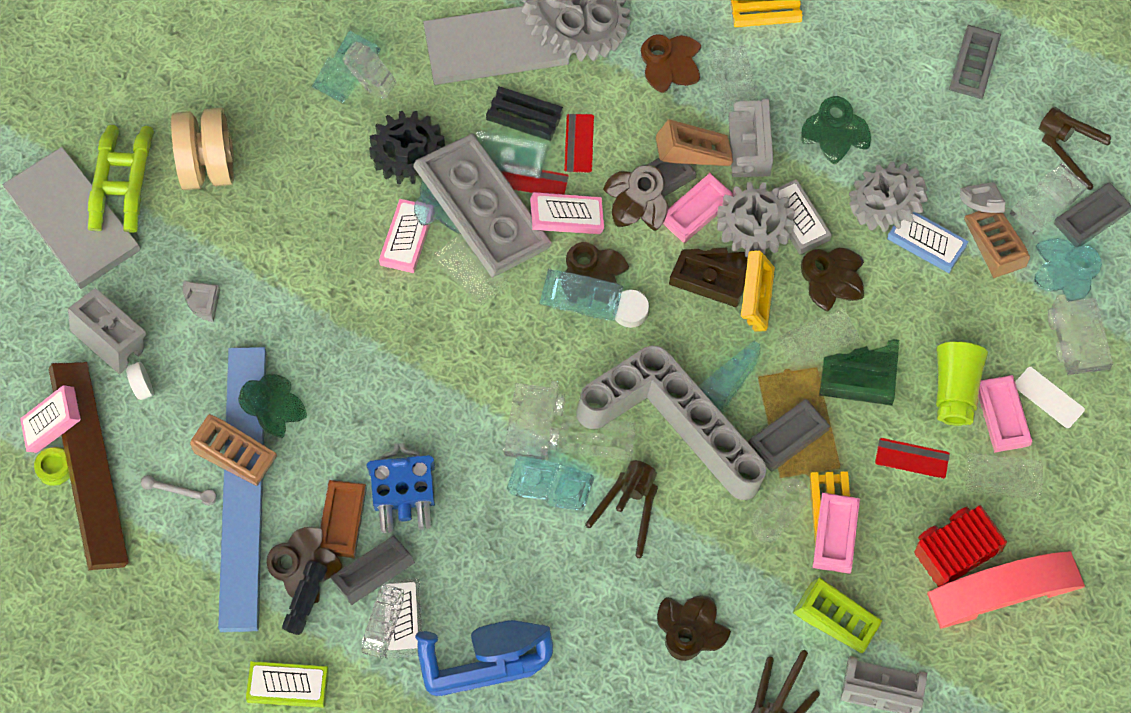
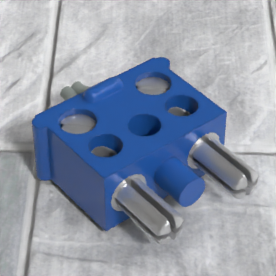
(400, 474)

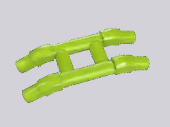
(131, 188)

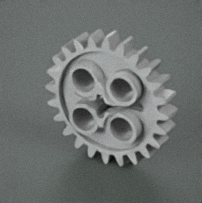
(578, 25)

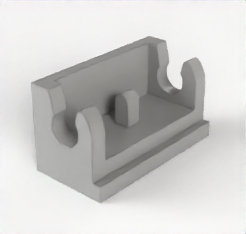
(751, 139)
(106, 329)
(883, 687)

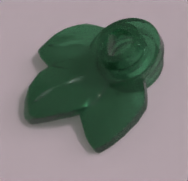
(833, 133)
(272, 403)

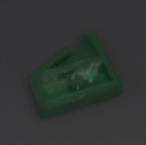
(862, 374)

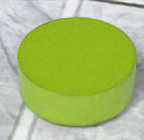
(52, 466)

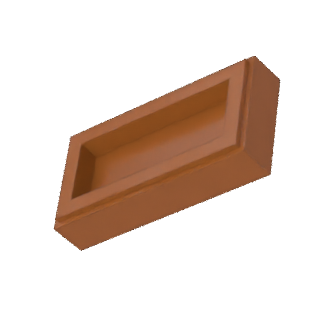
(342, 517)

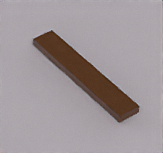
(90, 473)

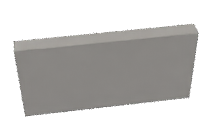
(486, 46)
(55, 202)
(482, 204)

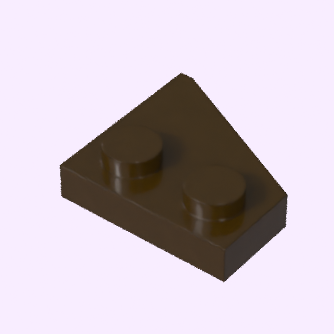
(711, 274)

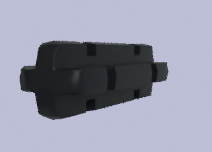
(304, 597)

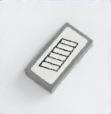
(808, 228)

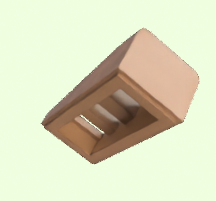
(680, 144)
(998, 265)
(207, 431)

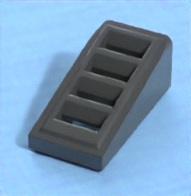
(983, 38)

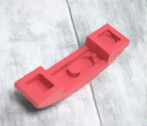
(1005, 586)

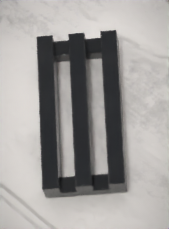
(535, 110)

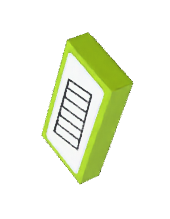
(287, 684)

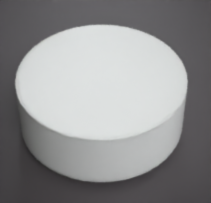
(632, 309)
(139, 381)

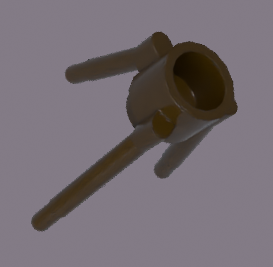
(1060, 126)
(634, 483)
(776, 707)

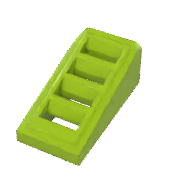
(831, 626)

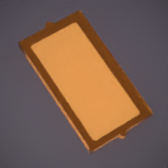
(781, 394)

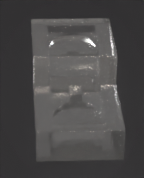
(1048, 199)

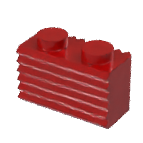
(959, 545)

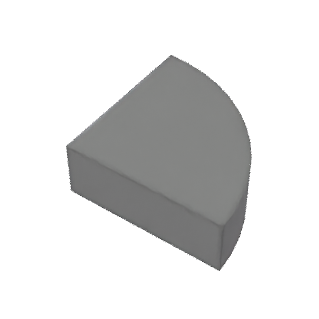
(983, 198)
(202, 299)

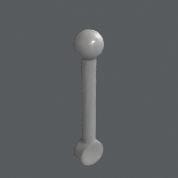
(208, 496)

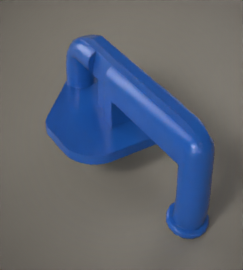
(499, 653)

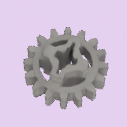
(905, 193)
(767, 211)

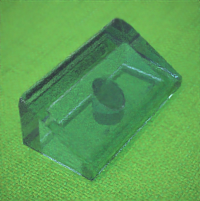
(514, 154)

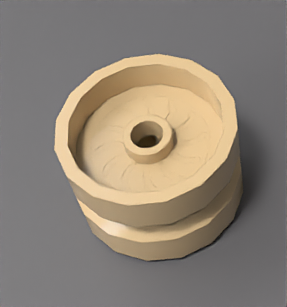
(199, 149)

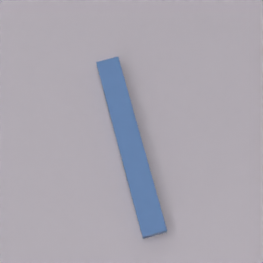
(241, 506)

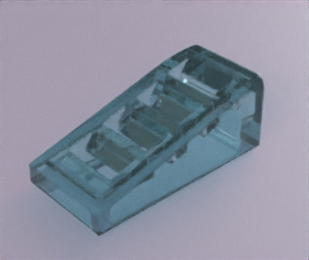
(727, 380)

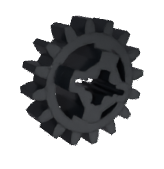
(404, 144)

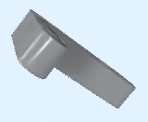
(679, 414)

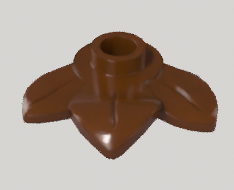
(673, 65)

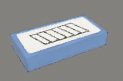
(929, 241)

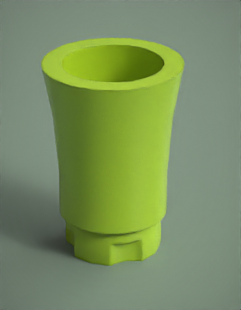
(959, 381)

